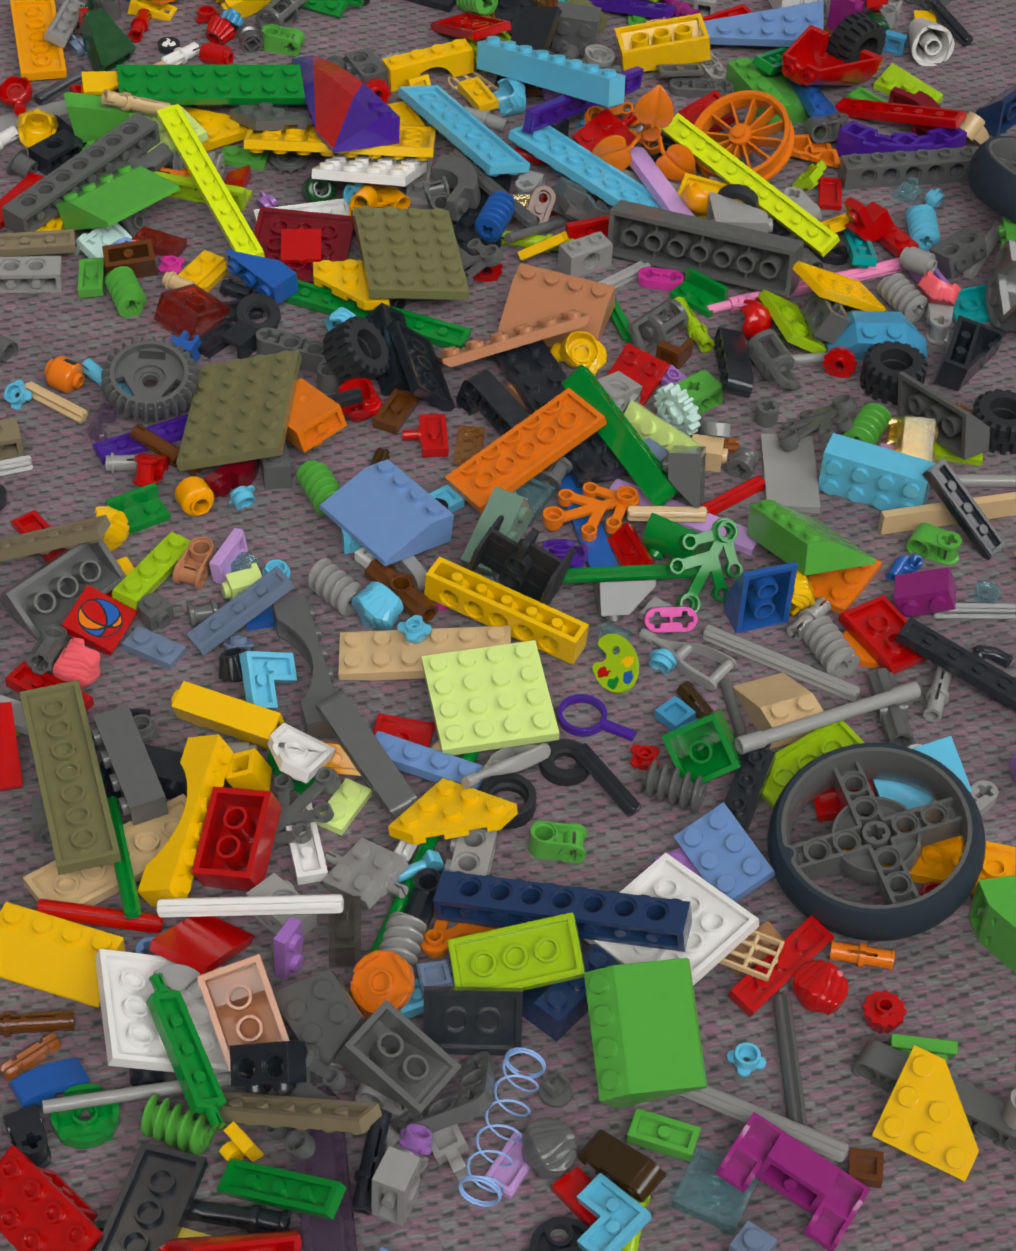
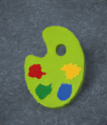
(619, 671)

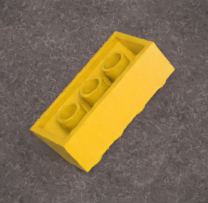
(663, 42)
(52, 953)

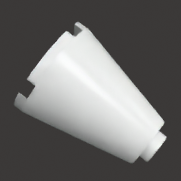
(930, 42)

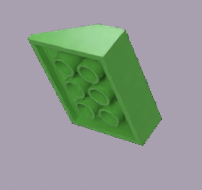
(747, 77)
(113, 198)
(802, 539)
(644, 1031)

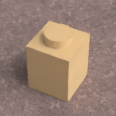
(715, 452)

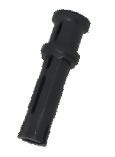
(251, 1219)

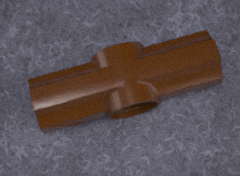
(403, 586)

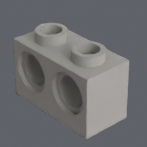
(473, 852)

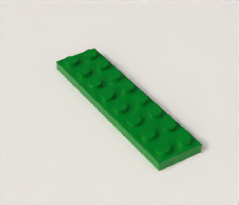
(213, 84)

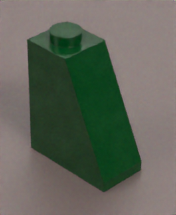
(104, 41)

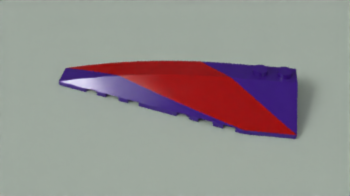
(344, 108)

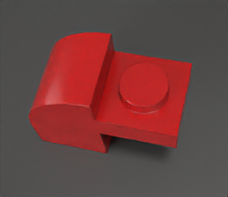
(867, 221)

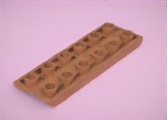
(521, 336)

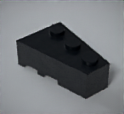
(967, 352)

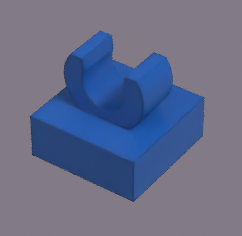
(190, 346)

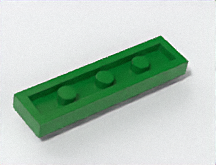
(770, 62)
(282, 1188)

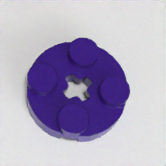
(561, 547)

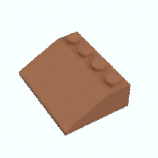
(547, 293)

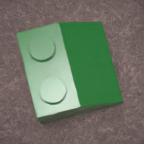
(703, 747)

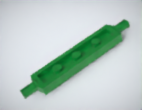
(186, 1052)

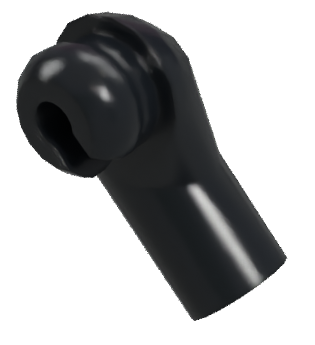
(993, 654)

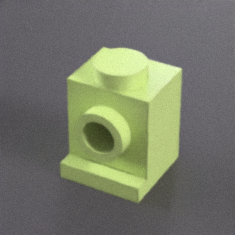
(239, 581)

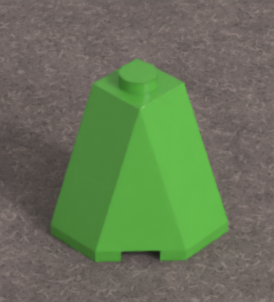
(92, 118)

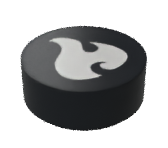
(168, 44)

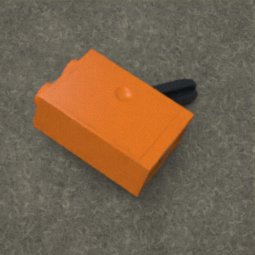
(317, 416)

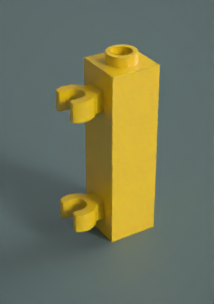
(225, 714)

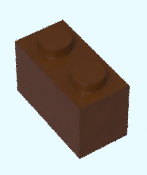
(135, 255)

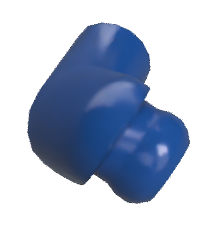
(904, 565)

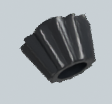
(230, 665)

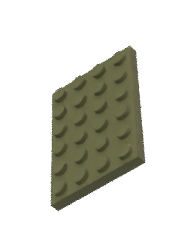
(409, 253)
(240, 410)

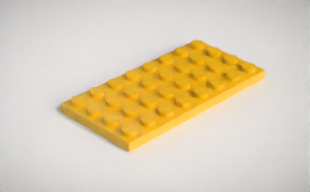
(413, 142)

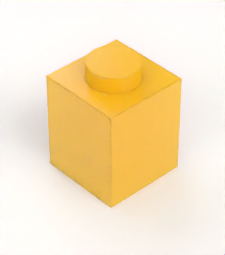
(249, 771)

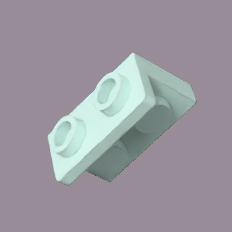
(92, 243)

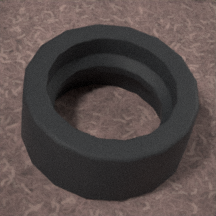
(517, 784)

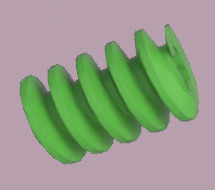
(480, 7)
(125, 291)
(869, 423)
(317, 483)
(175, 1127)

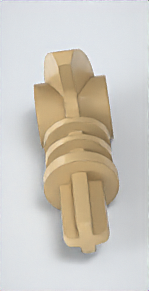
(975, 128)

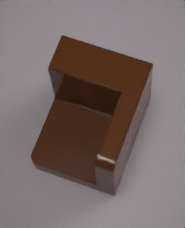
(673, 354)

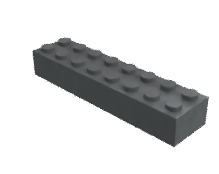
(708, 246)

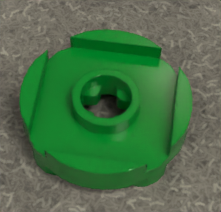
(85, 1133)

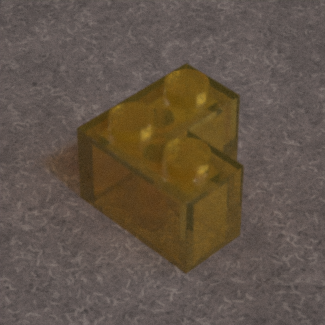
(913, 436)

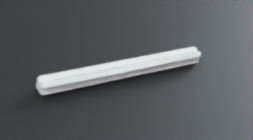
(250, 905)

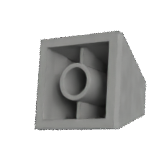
(736, 213)

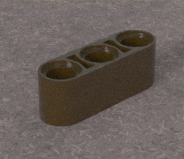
(622, 1165)

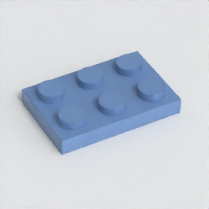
(724, 853)

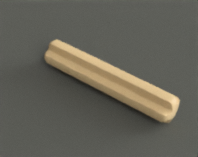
(57, 403)
(642, 513)

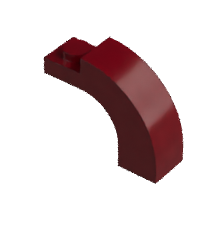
(902, 96)
(232, 476)

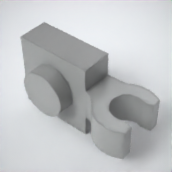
(448, 1146)

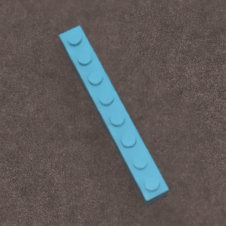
(551, 71)

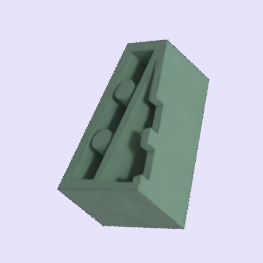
(516, 520)

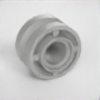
(599, 55)

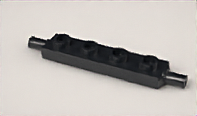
(749, 784)

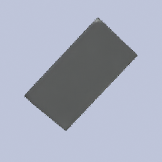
(672, 71)

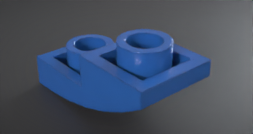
(48, 1080)

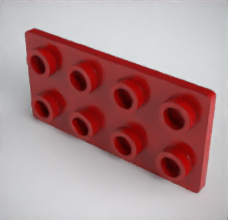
(42, 1209)

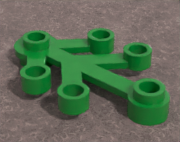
(708, 562)

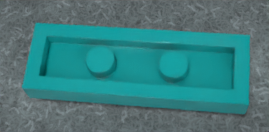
(859, 251)

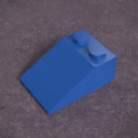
(761, 597)

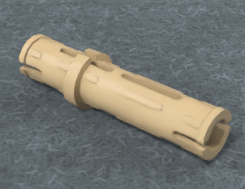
(126, 102)

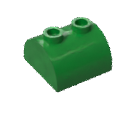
(663, 537)

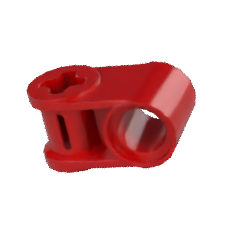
(150, 468)

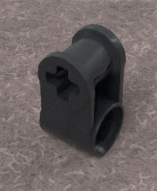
(29, 1134)

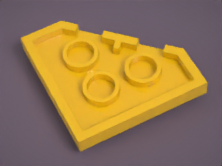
(219, 127)
(346, 281)
(451, 812)
(928, 1117)

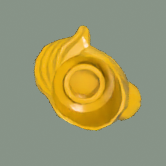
(580, 349)

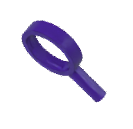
(604, 724)

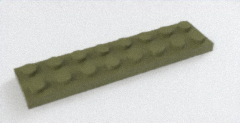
(69, 778)

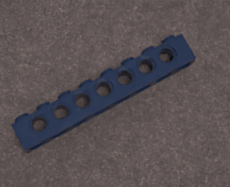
(598, 913)

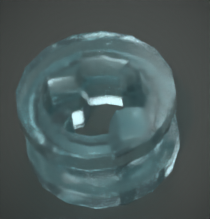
(243, 559)
(991, 589)

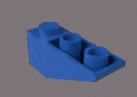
(263, 274)

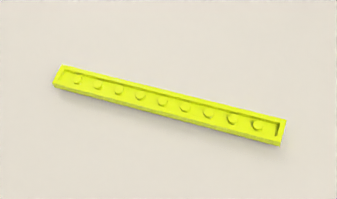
(736, 172)
(208, 181)

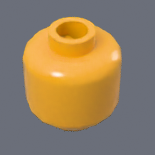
(194, 496)

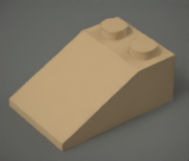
(776, 702)

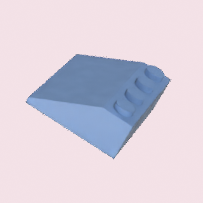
(389, 513)

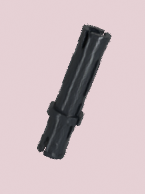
(371, 1158)

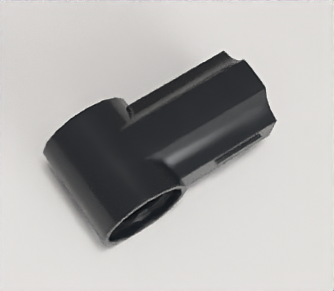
(421, 899)

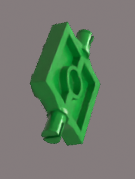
(331, 8)

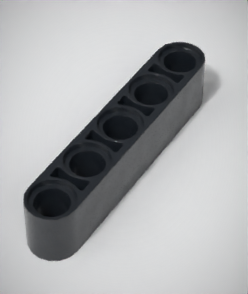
(733, 362)

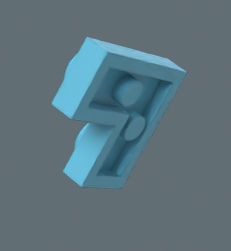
(260, 673)
(617, 1215)

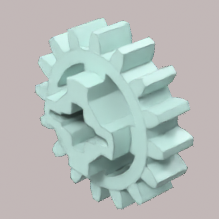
(677, 408)

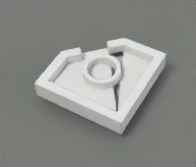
(298, 752)

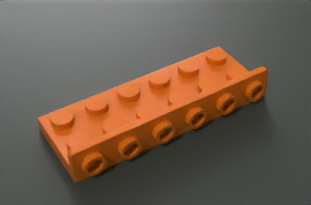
(526, 449)

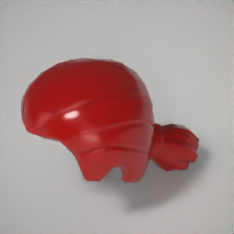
(16, 94)
(756, 317)

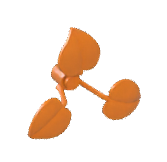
(655, 112)

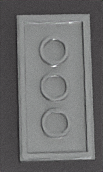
(790, 474)

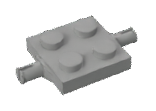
(366, 872)

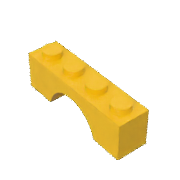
(453, 56)

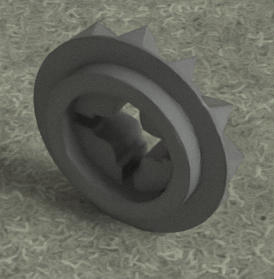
(279, 162)

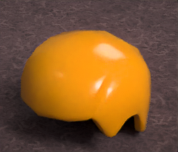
(695, 198)

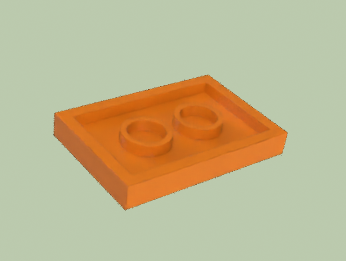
(843, 585)

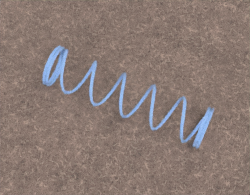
(486, 1179)

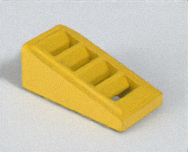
(136, 5)

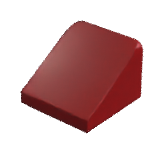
(239, 177)

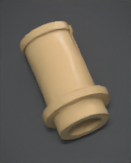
(173, 281)

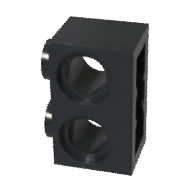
(268, 1063)

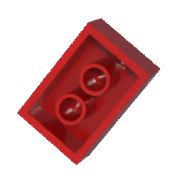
(236, 838)

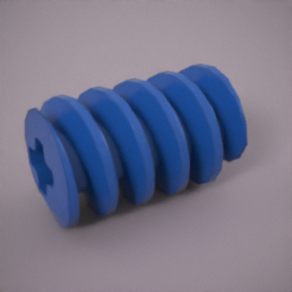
(495, 216)

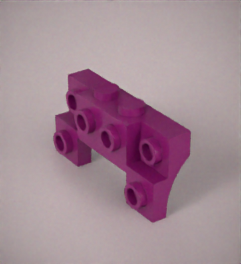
(798, 1175)

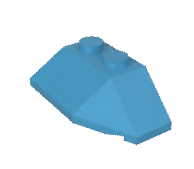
(875, 327)

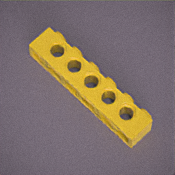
(501, 606)

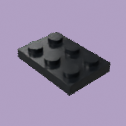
(473, 1019)

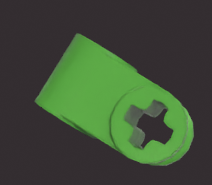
(279, 39)
(934, 543)
(555, 841)

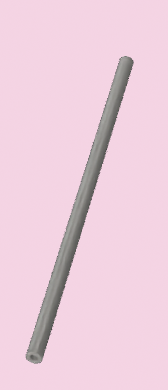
(129, 1093)

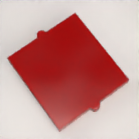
(301, 245)

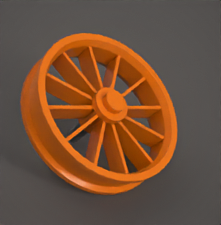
(744, 138)

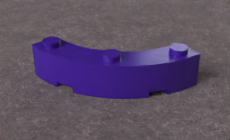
(865, 140)

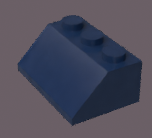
(999, 112)
(562, 1004)

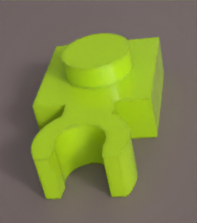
(808, 179)

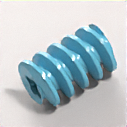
(923, 226)

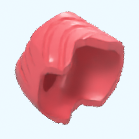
(937, 290)
(78, 663)

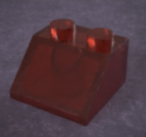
(190, 310)

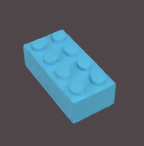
(873, 474)

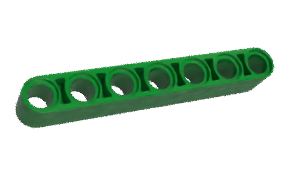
(623, 438)

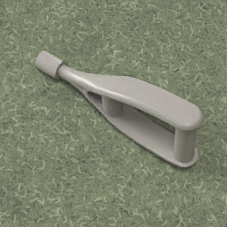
(684, 649)
(509, 761)

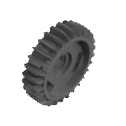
(146, 362)

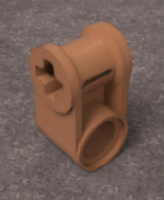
(194, 564)

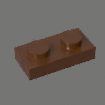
(395, 411)

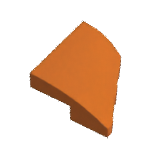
(812, 151)

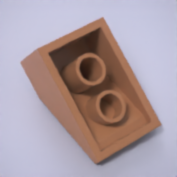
(242, 1005)

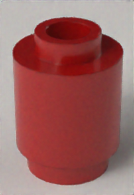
(216, 54)

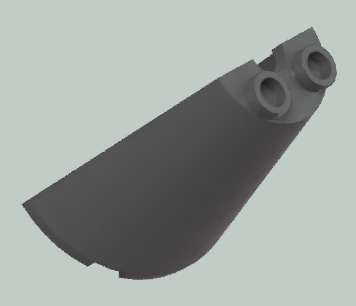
(1002, 289)

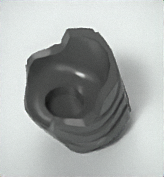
(549, 1147)

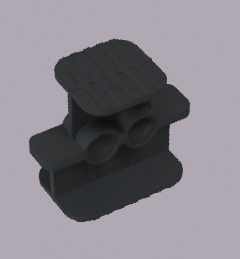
(522, 564)

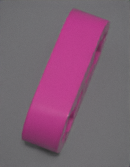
(659, 278)
(670, 612)

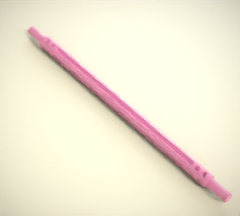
(882, 268)

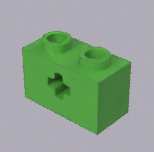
(704, 389)

